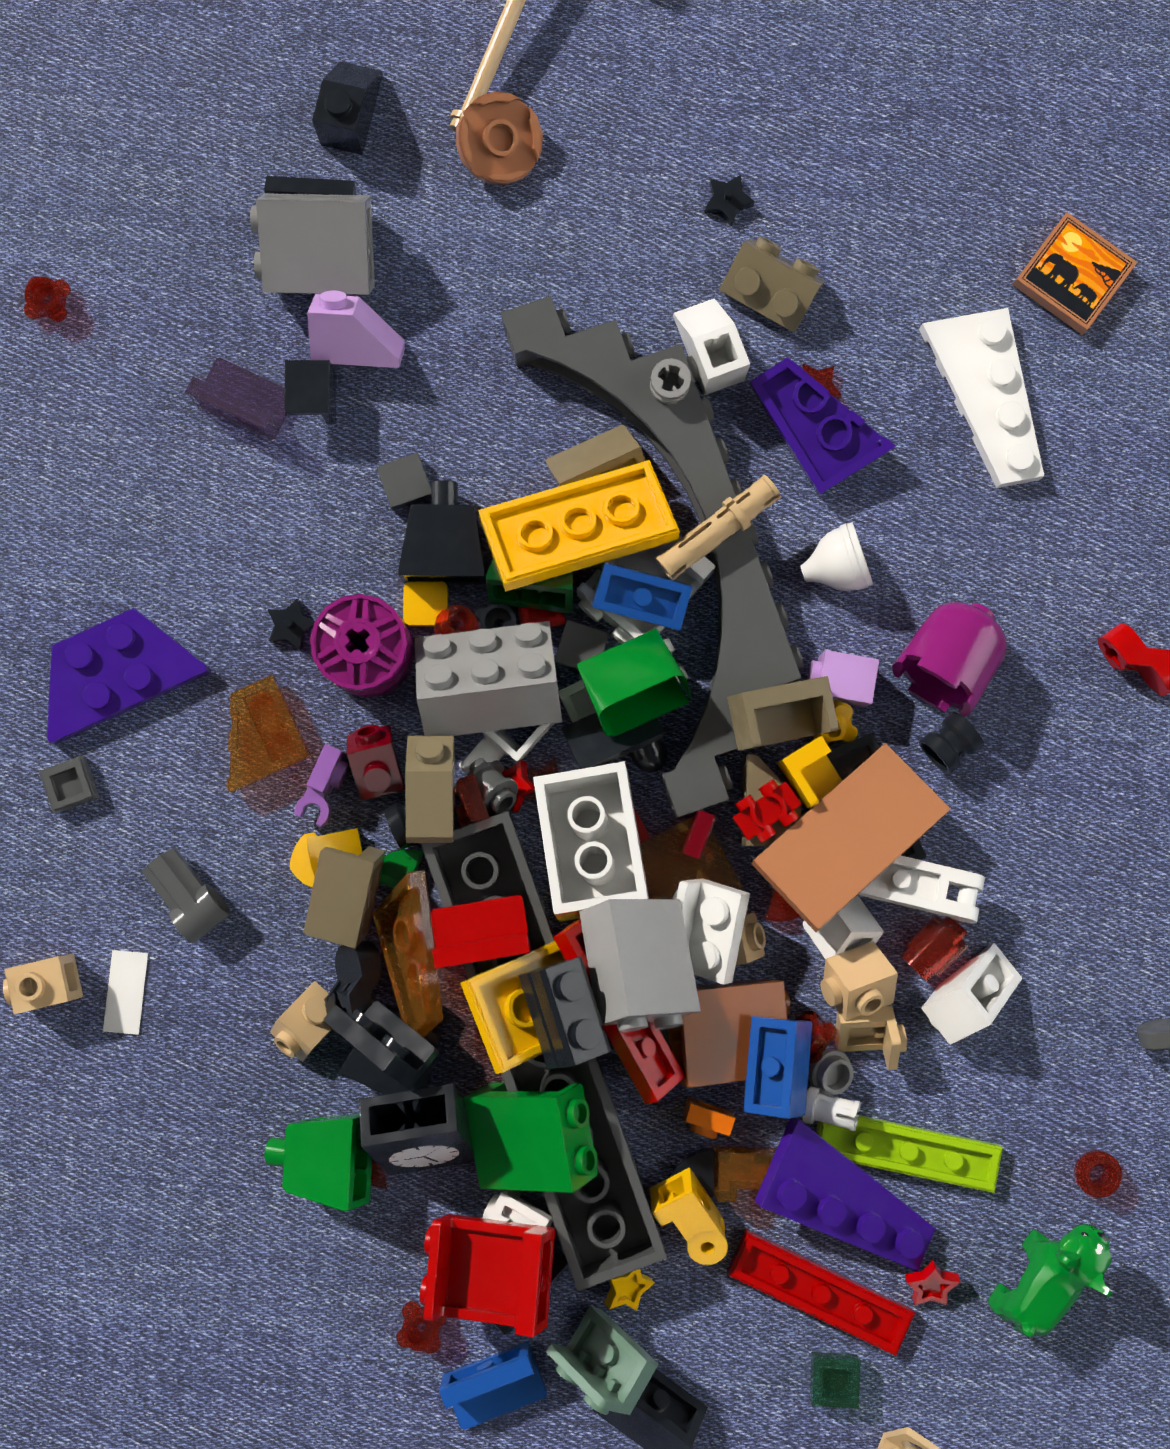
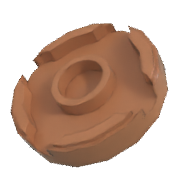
(499, 138)

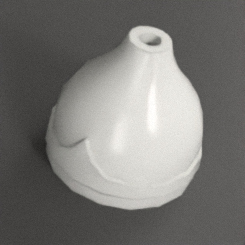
(838, 561)

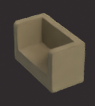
(782, 713)

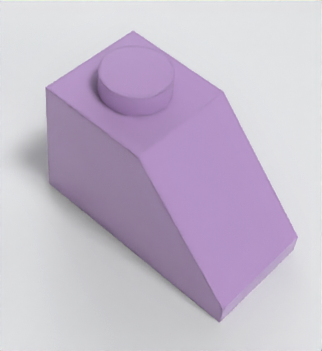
(351, 332)

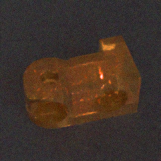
(739, 1169)

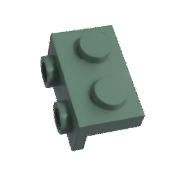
(604, 1364)

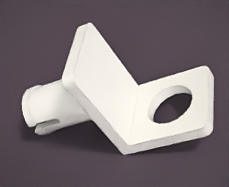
(498, 743)

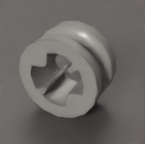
(656, 383)

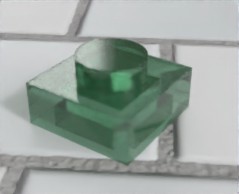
(835, 1380)

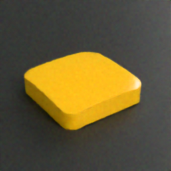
(423, 602)

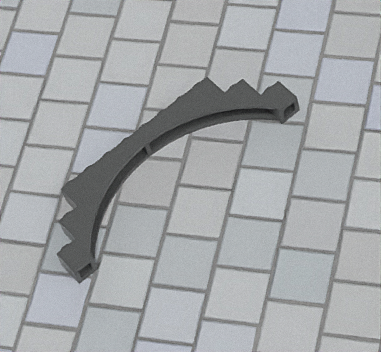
(751, 627)

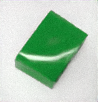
(633, 683)

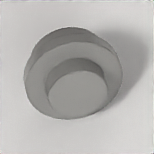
(832, 1073)

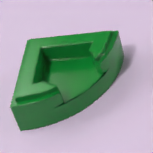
(398, 864)

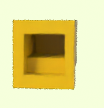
(693, 1213)

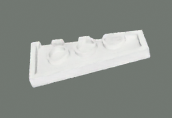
(986, 377)

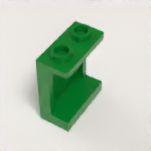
(531, 1138)

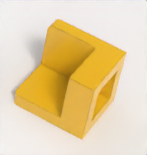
(810, 772)

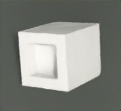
(846, 930)

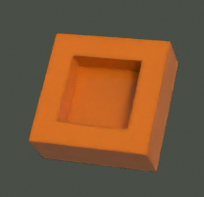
(708, 1118)

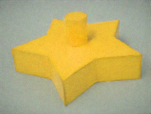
(627, 1289)

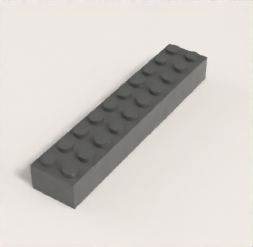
(609, 1220)

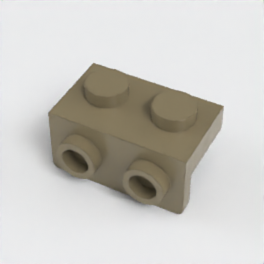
(772, 282)

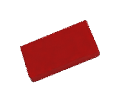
(479, 931)

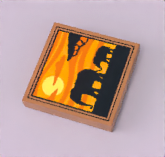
(1074, 273)

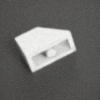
(972, 995)

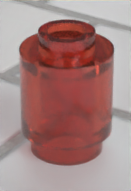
(935, 947)

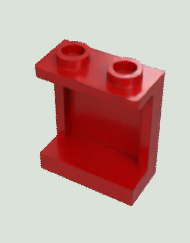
(488, 1272)

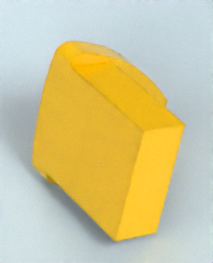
(308, 848)

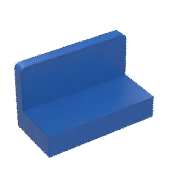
(641, 595)
(778, 1067)
(493, 1386)

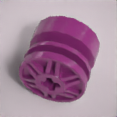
(388, 638)

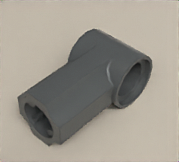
(193, 905)

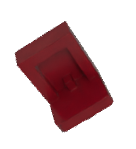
(374, 761)

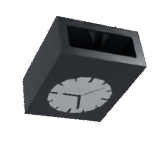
(416, 1129)

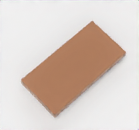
(850, 837)

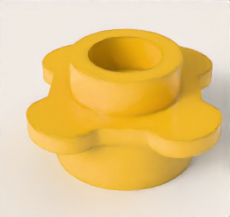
(846, 730)

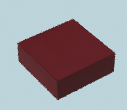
(698, 834)

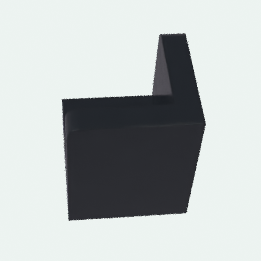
(310, 389)

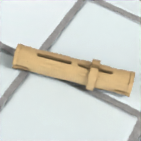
(725, 522)

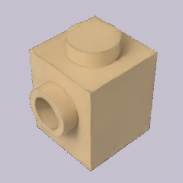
(859, 981)
(42, 983)

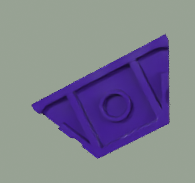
(113, 672)

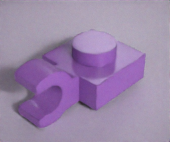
(328, 773)

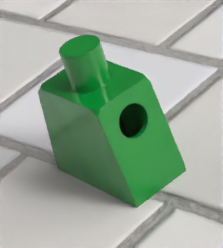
(324, 1161)

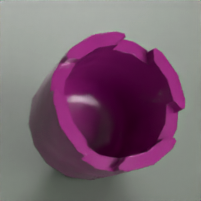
(953, 656)

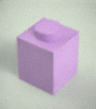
(849, 675)

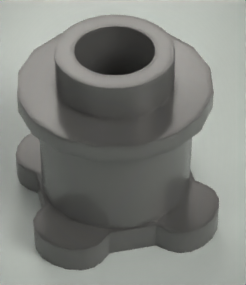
(496, 790)

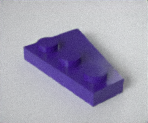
(817, 427)

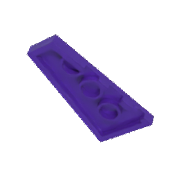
(834, 1196)

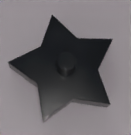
(728, 199)
(290, 625)

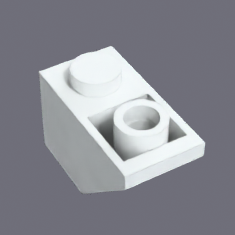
(714, 344)

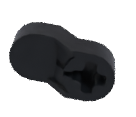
(357, 975)

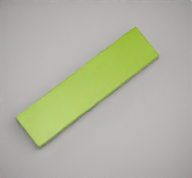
(917, 1152)

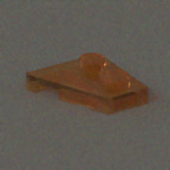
(262, 734)

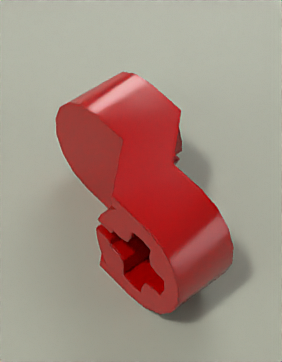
(1128, 652)

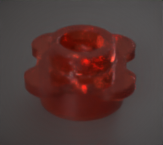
(37, 290)
(823, 1035)
(415, 1339)

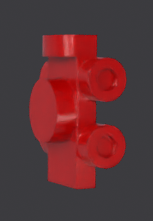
(759, 815)

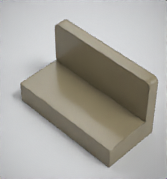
(596, 456)
(344, 895)

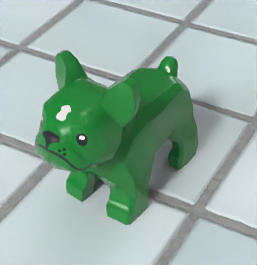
(1054, 1279)

